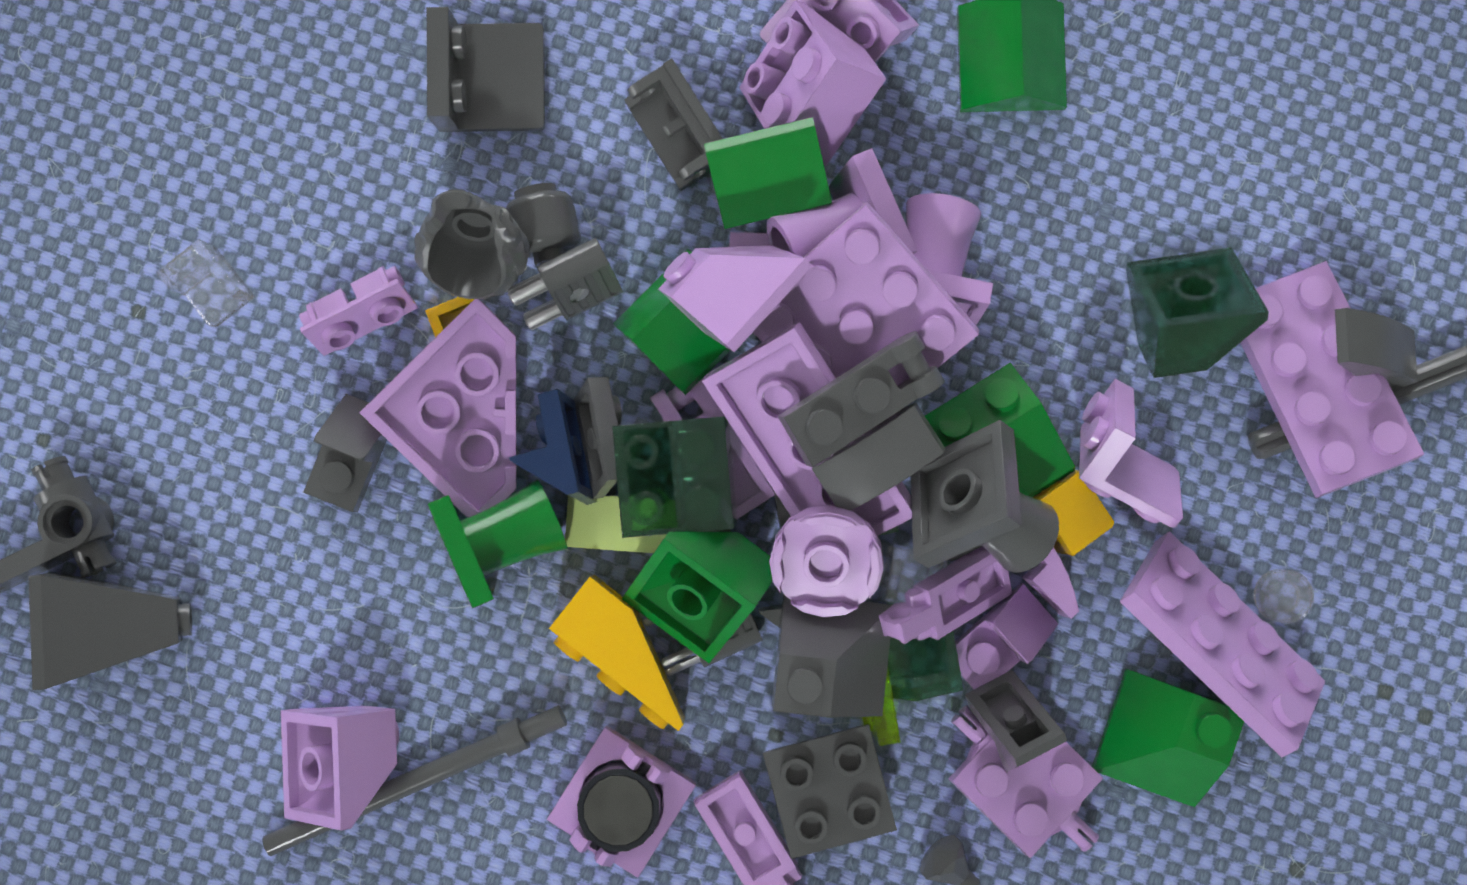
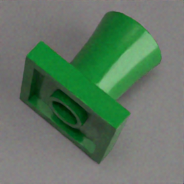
(497, 537)

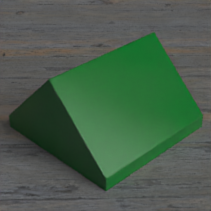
(1011, 55)
(768, 173)
(669, 338)

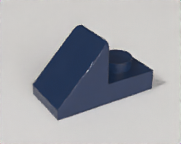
(563, 459)

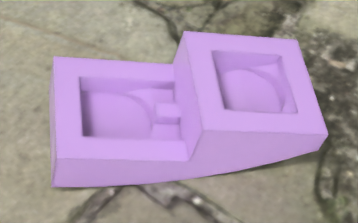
(1053, 585)

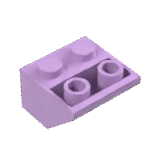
(813, 73)

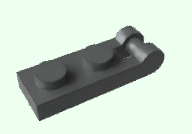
(859, 400)

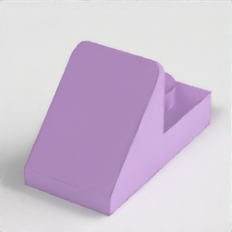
(1003, 637)

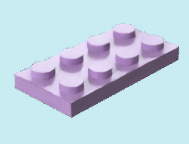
(764, 385)
(1333, 420)
(1224, 643)

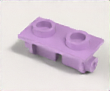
(336, 323)

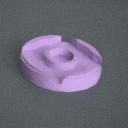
(826, 560)

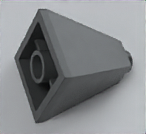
(96, 624)

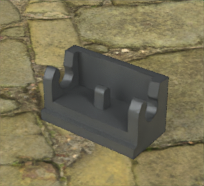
(673, 122)

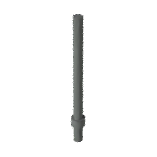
(510, 739)

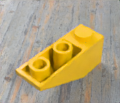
(617, 642)

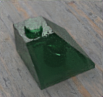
(1192, 309)

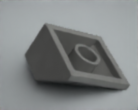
(831, 663)

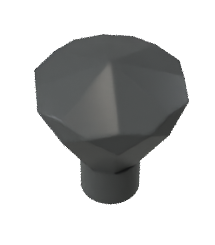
(947, 863)

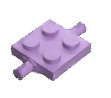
(1028, 800)

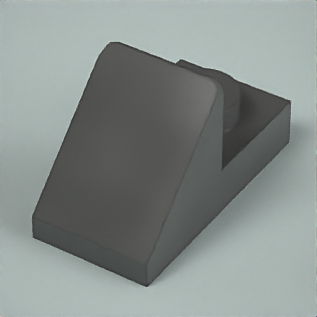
(596, 415)
(346, 456)
(1014, 720)

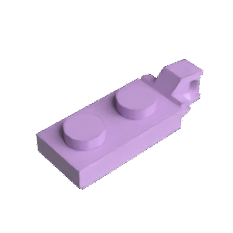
(948, 598)
(747, 833)

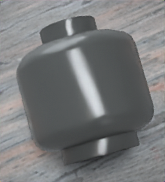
(546, 220)

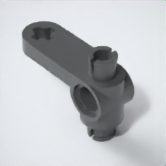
(56, 502)

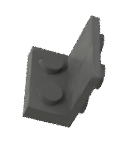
(484, 75)

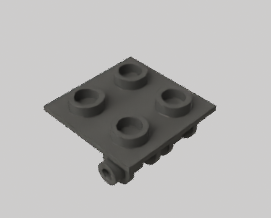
(829, 791)

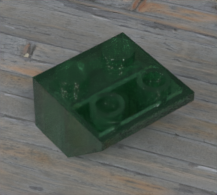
(675, 476)

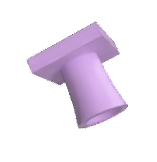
(854, 185)
(942, 234)

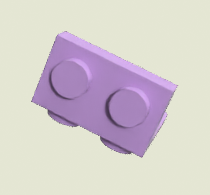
(1120, 469)

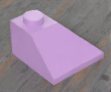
(732, 288)
(335, 761)

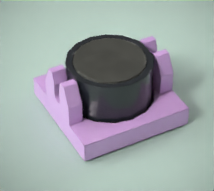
(619, 804)

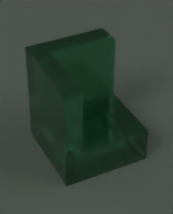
(924, 668)

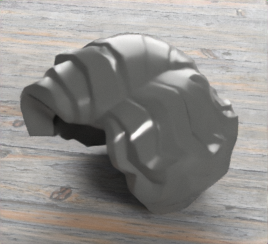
(470, 246)

